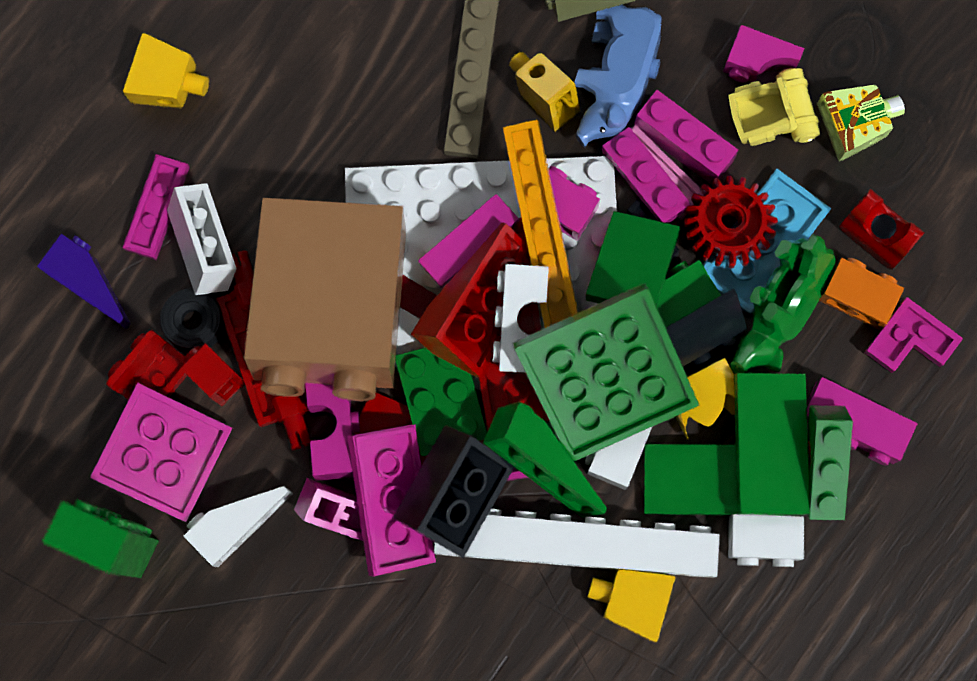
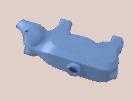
(626, 67)

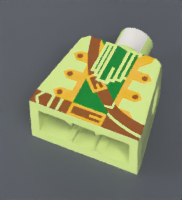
(857, 117)

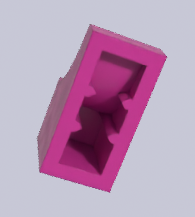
(759, 52)

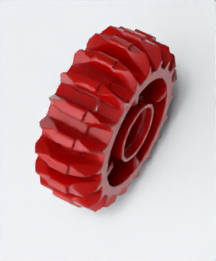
(737, 202)

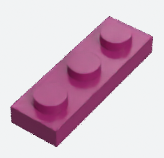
(645, 176)

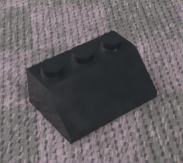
(707, 328)
(454, 491)

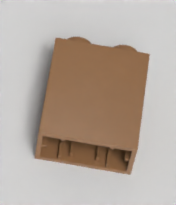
(326, 297)

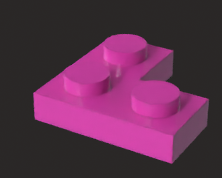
(909, 329)

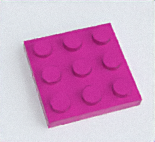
(161, 452)

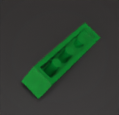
(536, 452)

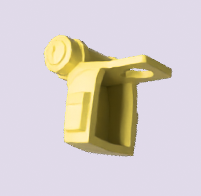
(774, 109)

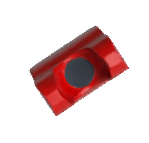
(880, 230)

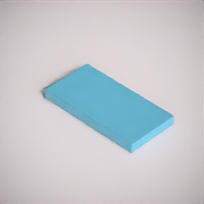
(797, 218)

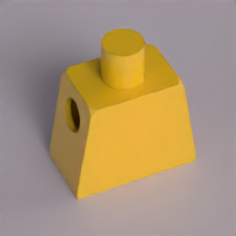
(162, 75)
(545, 88)
(635, 600)

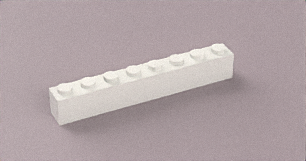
(595, 544)

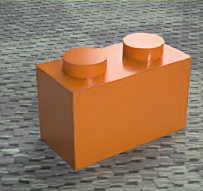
(862, 293)

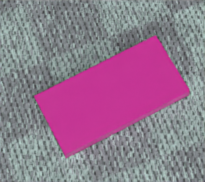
(383, 472)

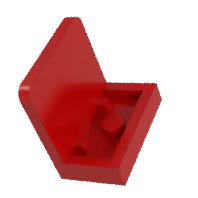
(150, 364)

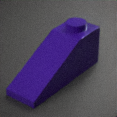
(80, 272)

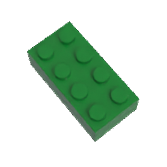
(101, 538)

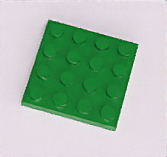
(606, 373)

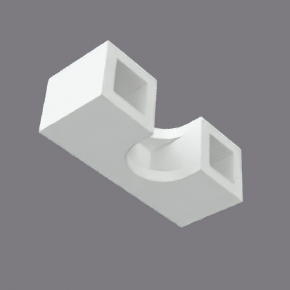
(520, 286)

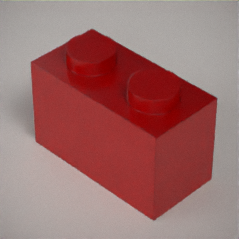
(212, 374)

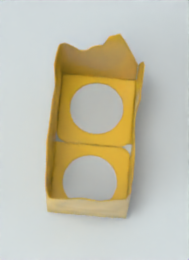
(713, 391)

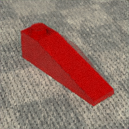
(462, 316)

